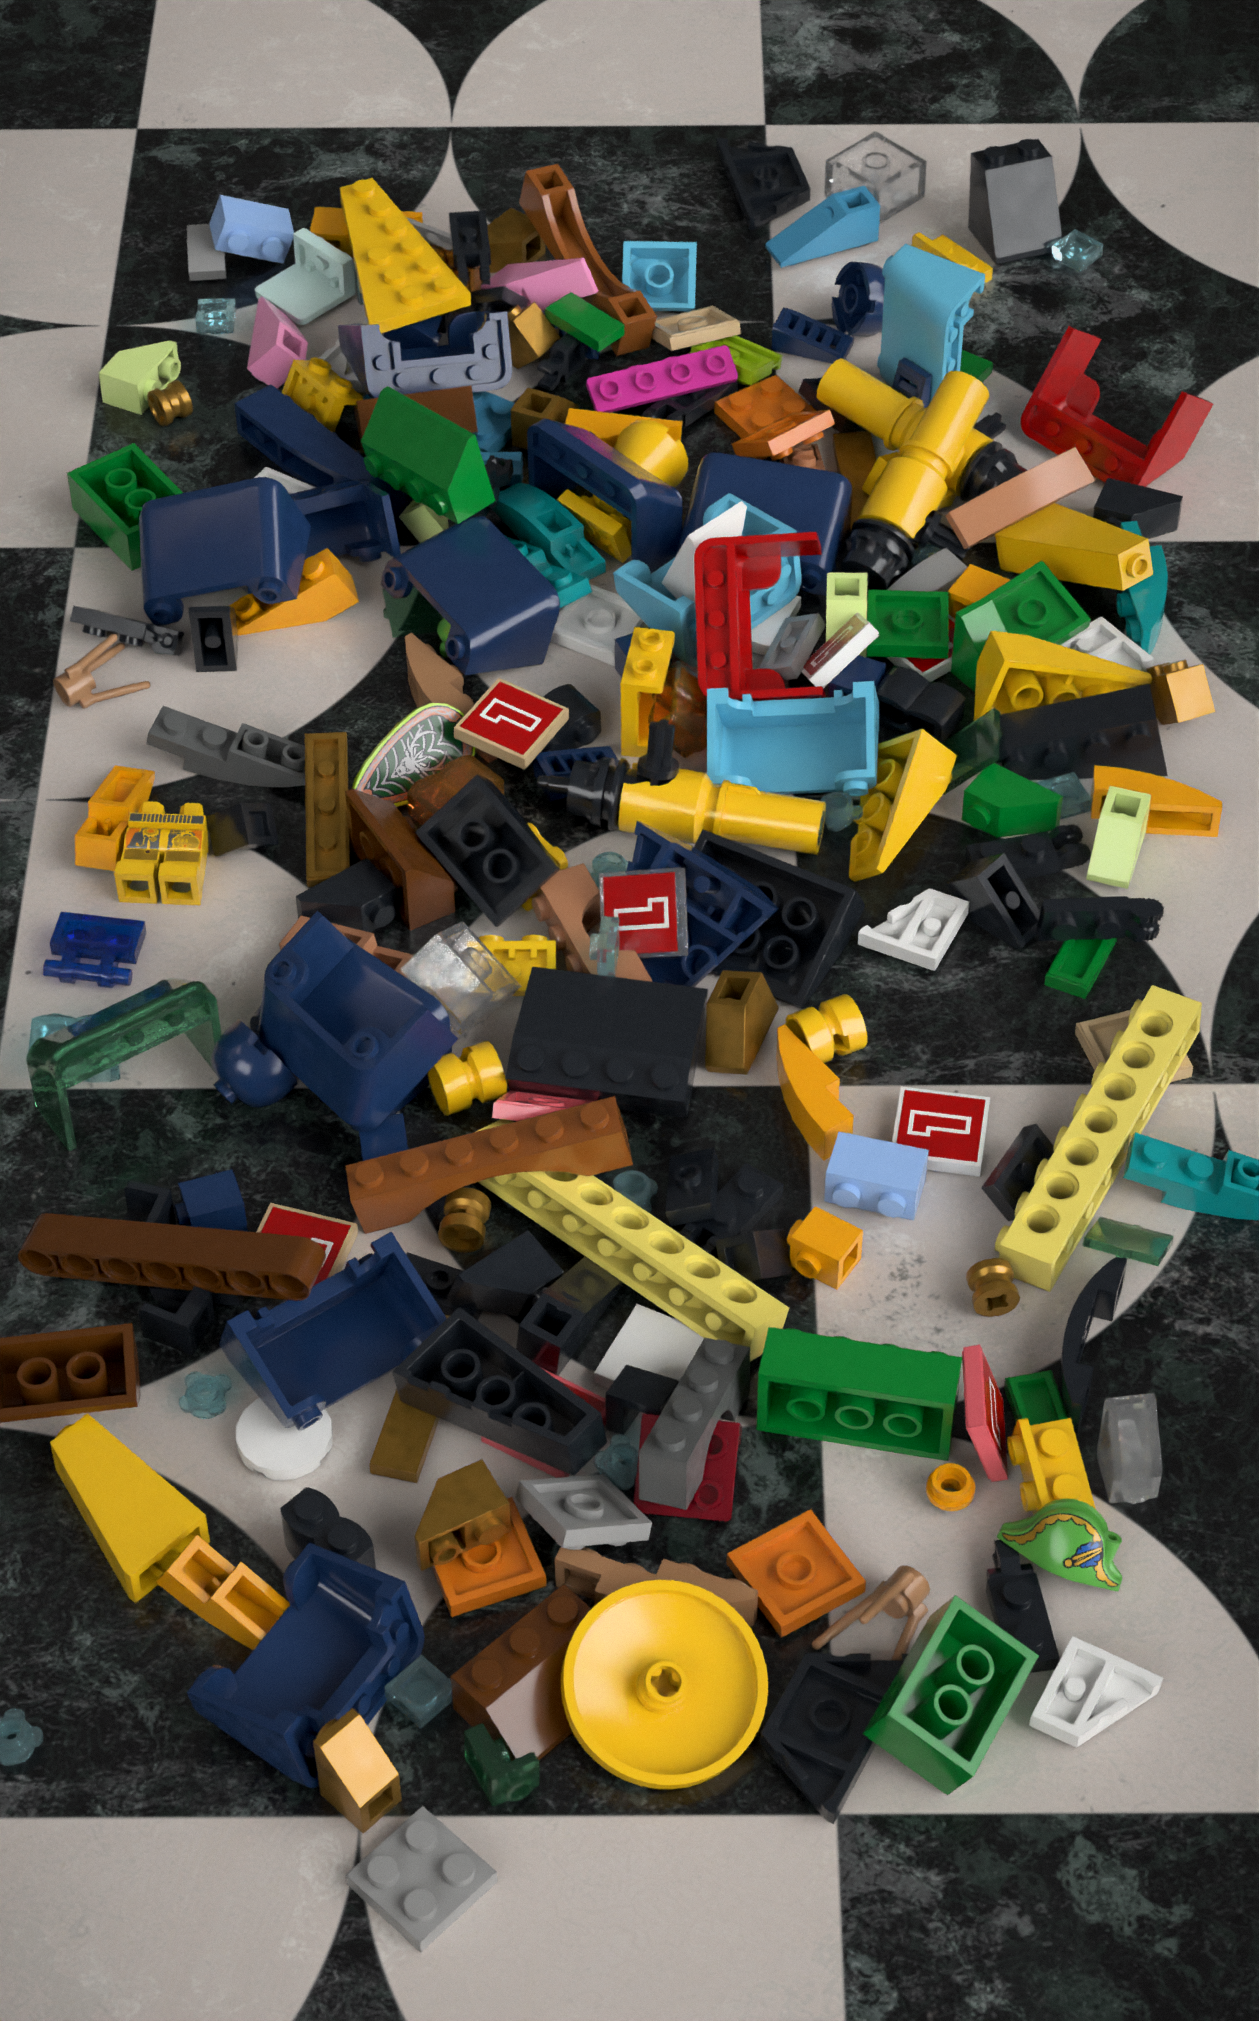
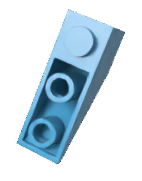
(834, 225)

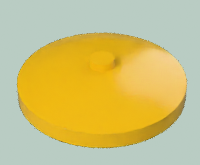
(664, 1684)

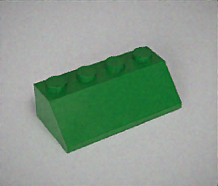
(426, 457)

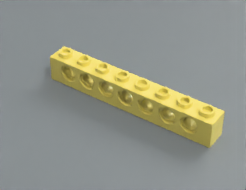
(1097, 1140)
(644, 1254)

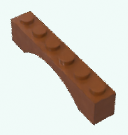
(555, 214)
(570, 1140)

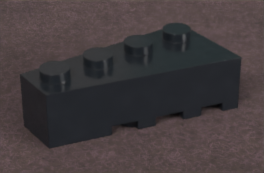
(1081, 733)
(500, 1394)

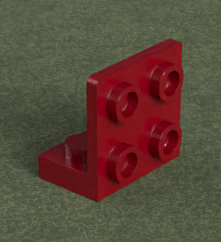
(716, 1492)

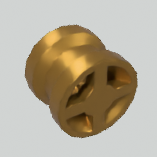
(170, 403)
(992, 1287)

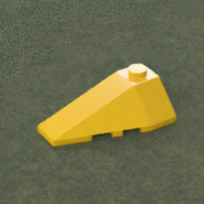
(1030, 673)
(910, 781)

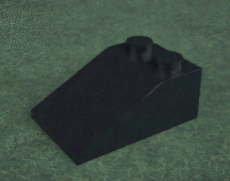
(488, 849)

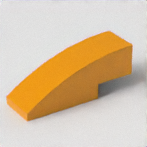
(1173, 805)
(102, 835)
(811, 1093)
(223, 1594)

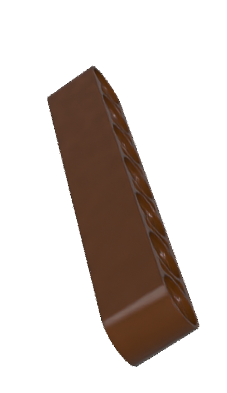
(172, 1256)

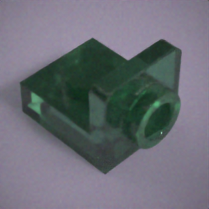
(495, 1771)

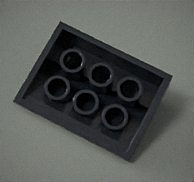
(804, 934)
(608, 1039)

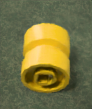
(831, 1029)
(461, 1079)

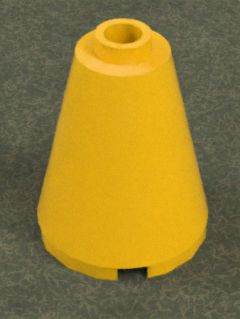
(652, 449)

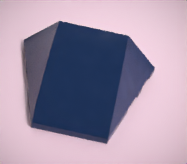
(719, 906)

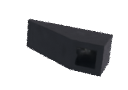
(566, 1315)

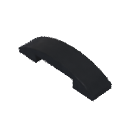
(1096, 1300)

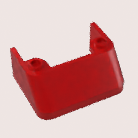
(1063, 419)
(724, 577)

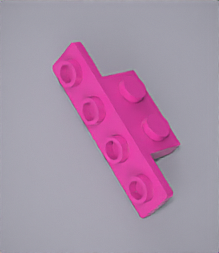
(662, 379)

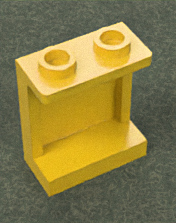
(642, 676)

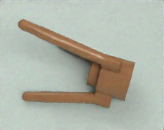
(77, 681)
(897, 1597)

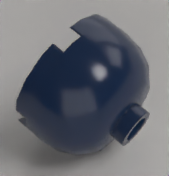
(860, 299)
(249, 1069)

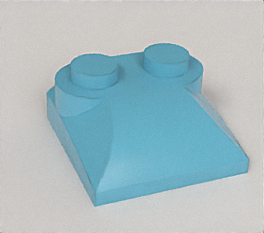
(662, 273)

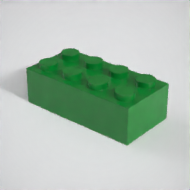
(858, 1393)

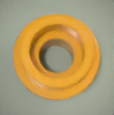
(950, 1476)

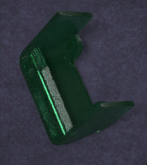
(115, 1036)

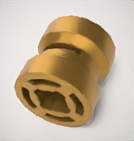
(465, 1212)

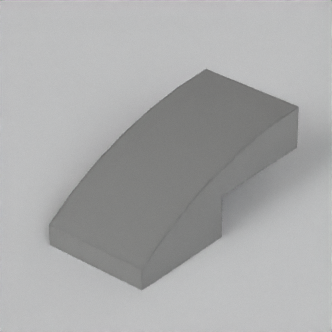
(203, 259)
(932, 574)

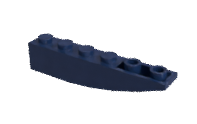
(304, 445)

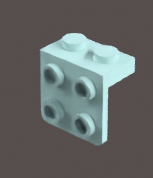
(314, 283)

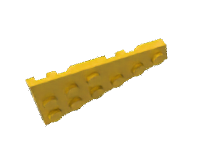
(394, 264)

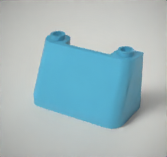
(925, 312)
(664, 612)
(795, 742)

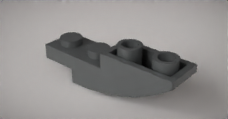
(215, 752)

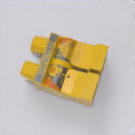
(163, 852)

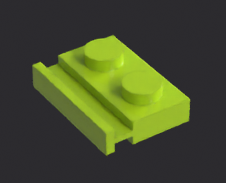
(750, 359)

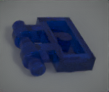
(97, 939)

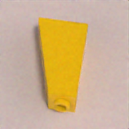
(1075, 549)
(126, 1505)

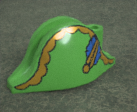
(1069, 1542)

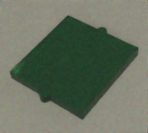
(410, 614)
(975, 748)
(1128, 1241)

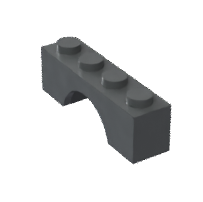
(679, 1441)

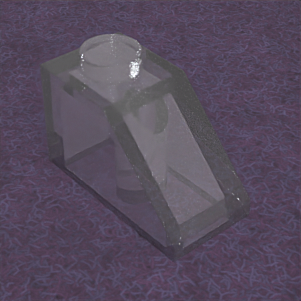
(1130, 1448)

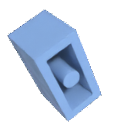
(251, 229)
(876, 1175)

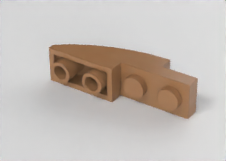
(436, 681)
(597, 1577)

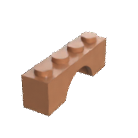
(571, 909)

